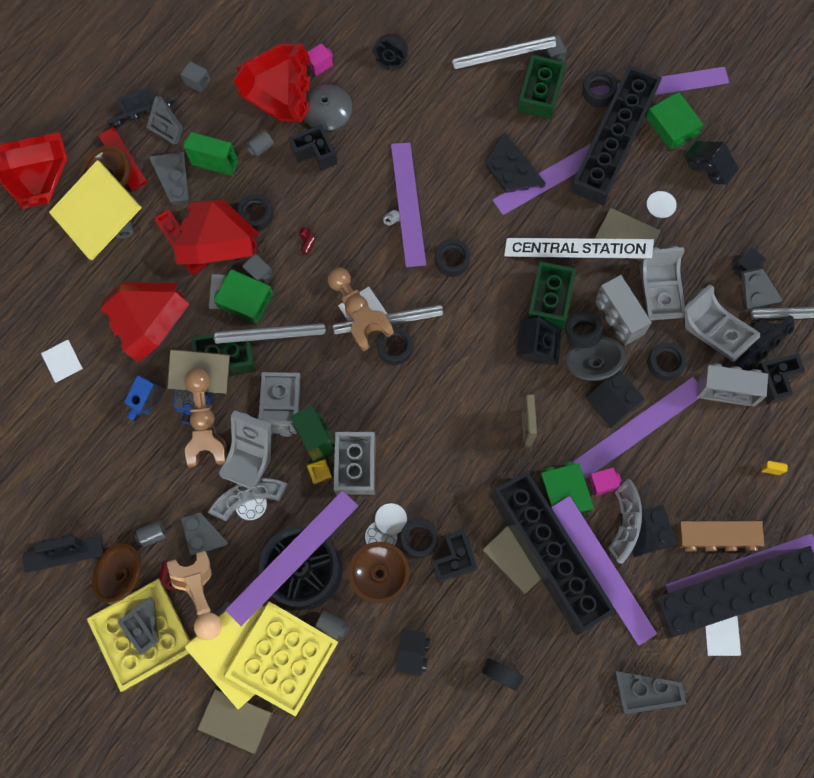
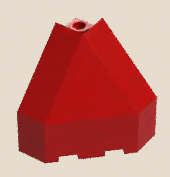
(277, 81)
(32, 168)
(213, 234)
(143, 314)

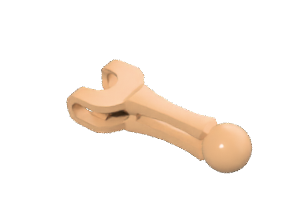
(192, 580)

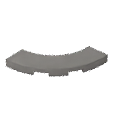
(238, 495)
(631, 524)

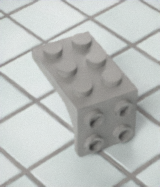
(663, 284)
(716, 326)
(279, 401)
(249, 450)

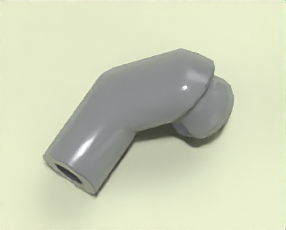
(391, 217)

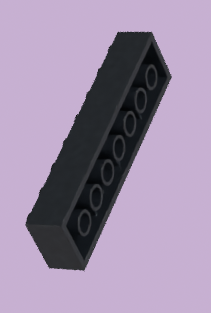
(615, 135)
(552, 553)
(736, 592)

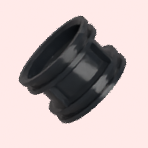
(320, 587)

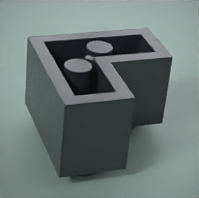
(313, 144)
(714, 159)
(779, 372)
(460, 560)
(411, 652)

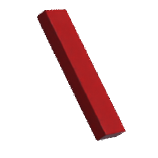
(136, 178)
(171, 228)

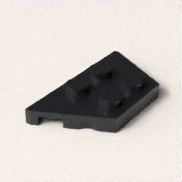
(512, 168)

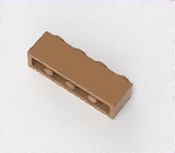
(720, 534)

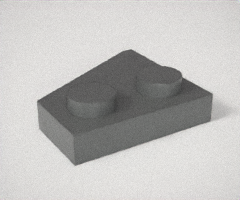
(164, 122)
(758, 289)
(202, 534)
(141, 626)

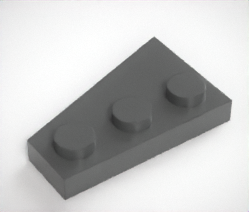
(173, 176)
(646, 693)

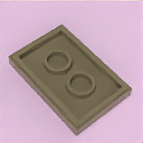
(621, 226)
(214, 364)
(529, 421)
(512, 560)
(238, 727)

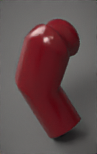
(308, 240)
(165, 577)

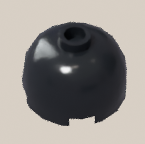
(390, 51)

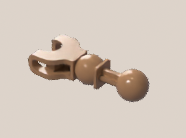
(357, 307)
(202, 420)

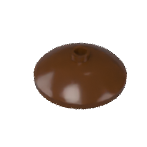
(113, 159)
(378, 557)
(116, 573)

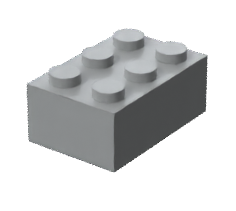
(622, 310)
(732, 385)
(355, 463)

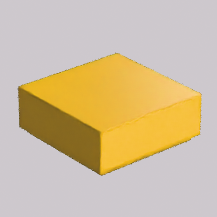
(774, 468)
(319, 471)

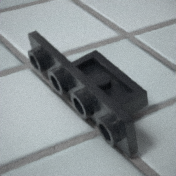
(136, 104)
(769, 339)
(61, 551)

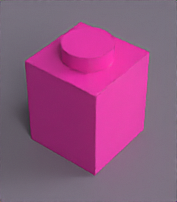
(320, 59)
(604, 481)

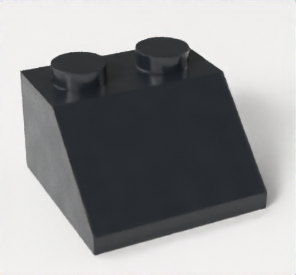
(539, 341)
(615, 398)
(654, 532)

